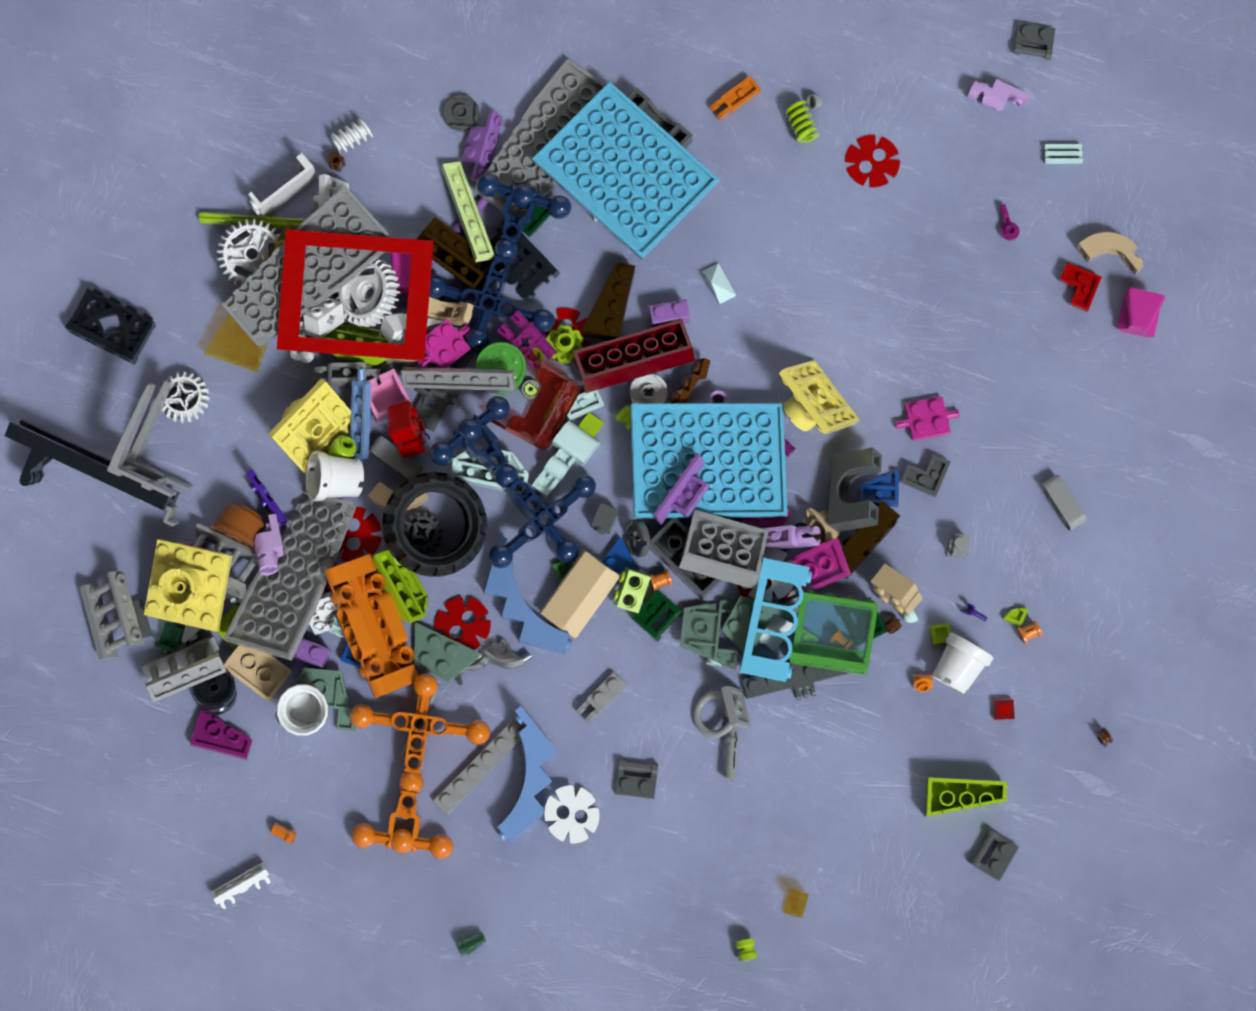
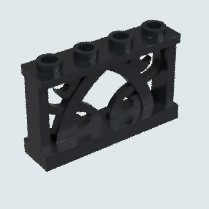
(121, 349)

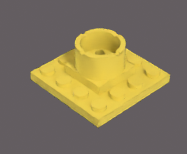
(815, 400)
(312, 424)
(188, 585)

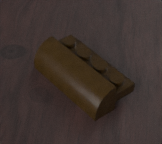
(454, 254)

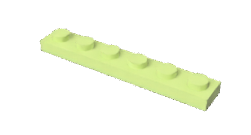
(467, 211)

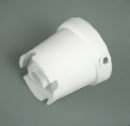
(333, 476)
(961, 663)
(302, 709)

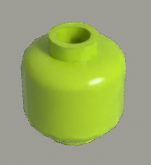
(343, 447)

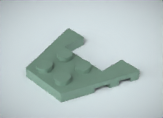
(739, 619)
(702, 631)
(333, 687)

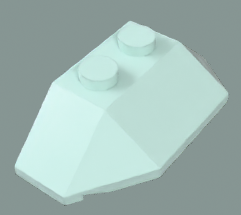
(476, 474)

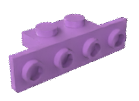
(481, 145)
(685, 493)

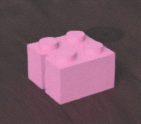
(386, 394)

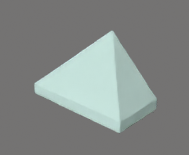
(718, 283)

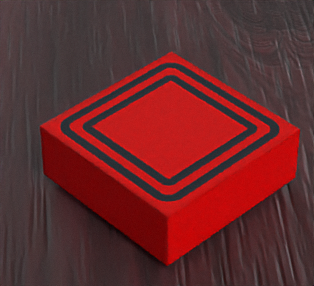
(1004, 710)

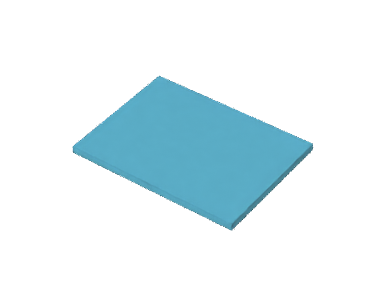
(625, 170)
(740, 452)

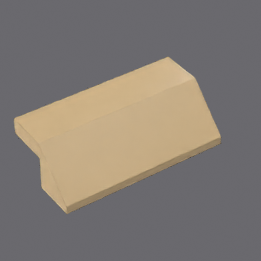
(579, 594)

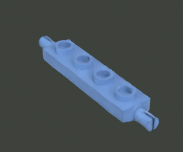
(360, 414)

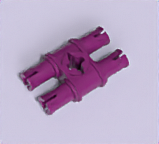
(527, 329)

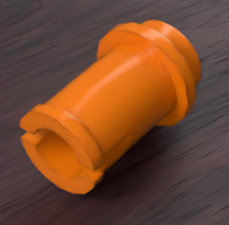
(284, 833)

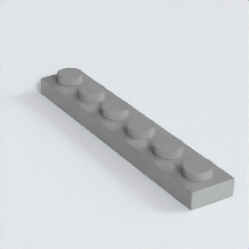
(458, 378)
(479, 768)

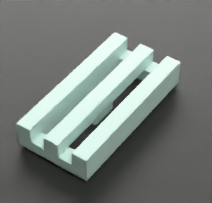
(1079, 153)

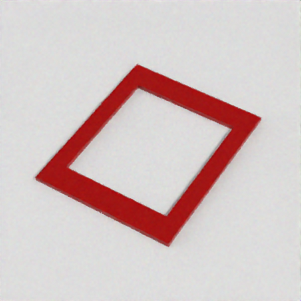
(292, 290)

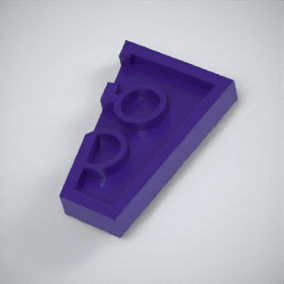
(266, 500)

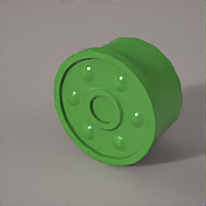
(503, 357)

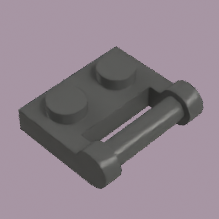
(1037, 36)
(633, 785)
(999, 858)

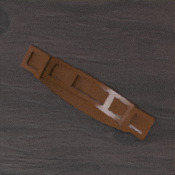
(699, 371)

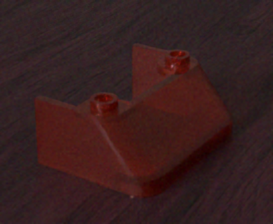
(548, 408)

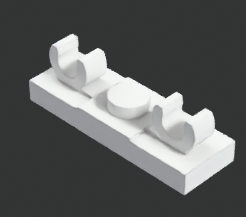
(240, 884)

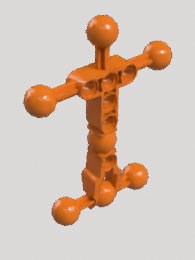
(411, 780)

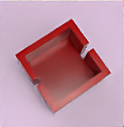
(406, 429)

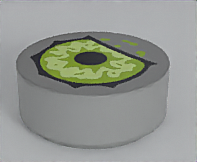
(530, 389)

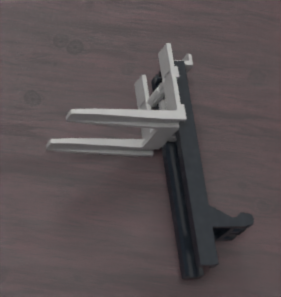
(118, 472)

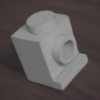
(958, 546)

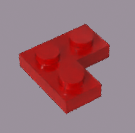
(1085, 284)

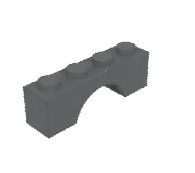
(674, 129)

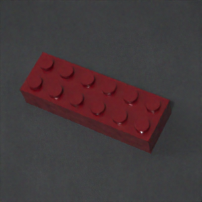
(633, 356)

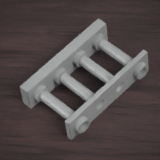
(235, 586)
(98, 618)
(183, 668)

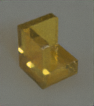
(795, 903)

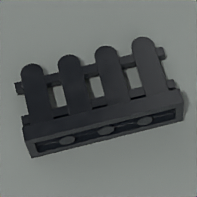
(529, 262)

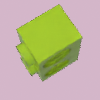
(636, 591)

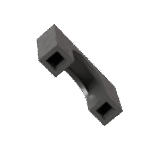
(844, 470)

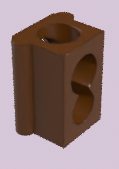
(335, 163)

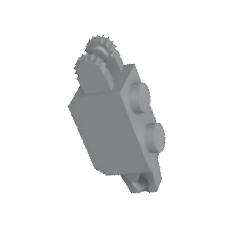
(343, 373)

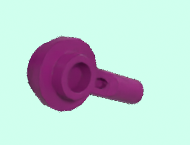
(1009, 230)

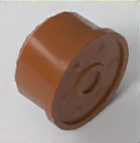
(239, 524)

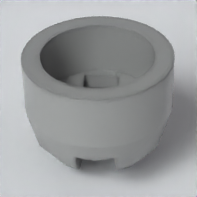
(814, 101)

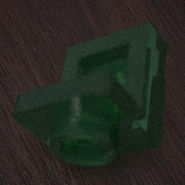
(170, 638)

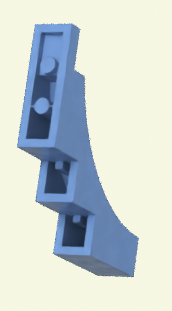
(535, 631)
(536, 751)

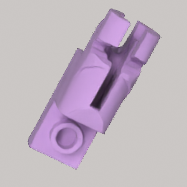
(997, 95)
(791, 537)
(269, 547)

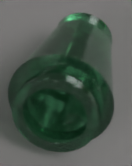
(470, 943)

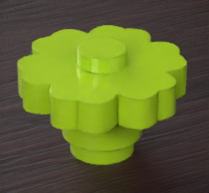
(565, 342)

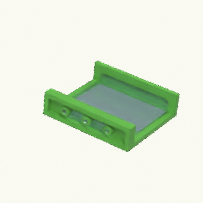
(834, 633)

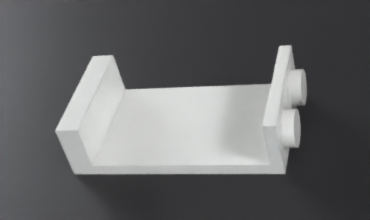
(287, 191)

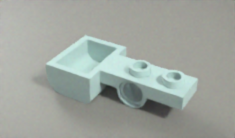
(573, 447)

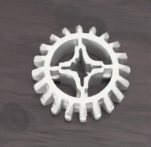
(191, 395)

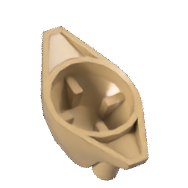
(820, 520)

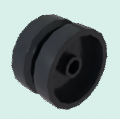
(216, 701)

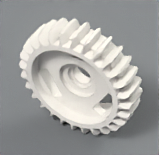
(236, 255)
(384, 288)

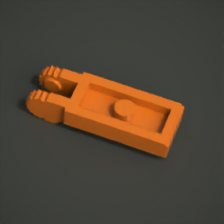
(736, 97)

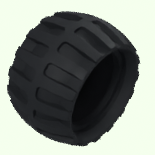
(472, 510)

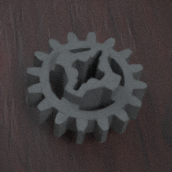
(427, 528)

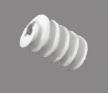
(350, 136)

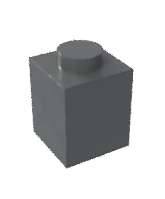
(604, 519)

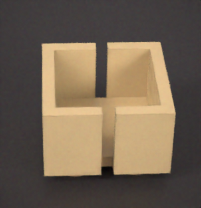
(896, 590)

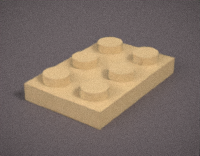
(257, 671)

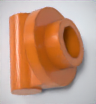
(923, 682)

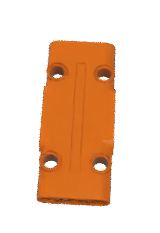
(371, 625)

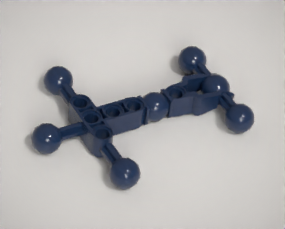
(505, 251)
(508, 477)

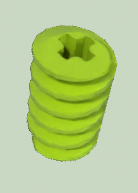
(800, 122)

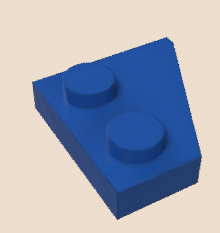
(882, 489)
(619, 558)

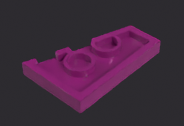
(218, 737)

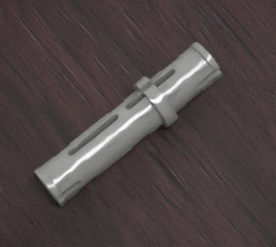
(731, 754)

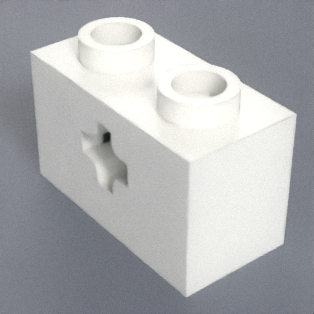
(324, 318)

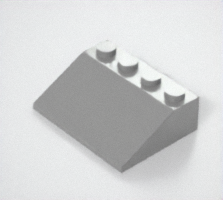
(724, 549)

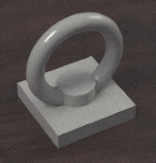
(734, 709)

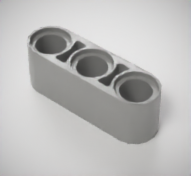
(391, 457)
(1063, 502)

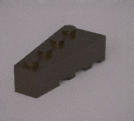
(610, 308)
(865, 540)

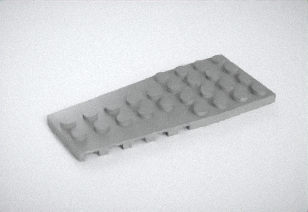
(549, 112)
(326, 269)
(282, 604)

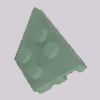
(440, 654)

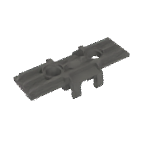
(446, 397)

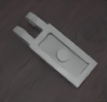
(603, 696)

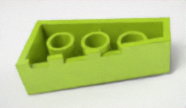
(953, 794)

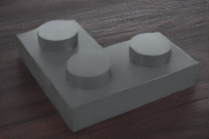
(929, 480)

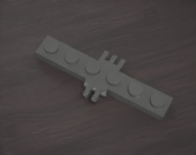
(801, 680)

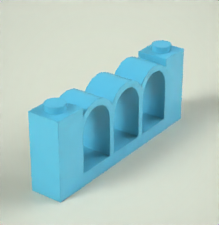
(783, 572)

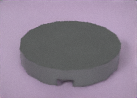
(637, 538)

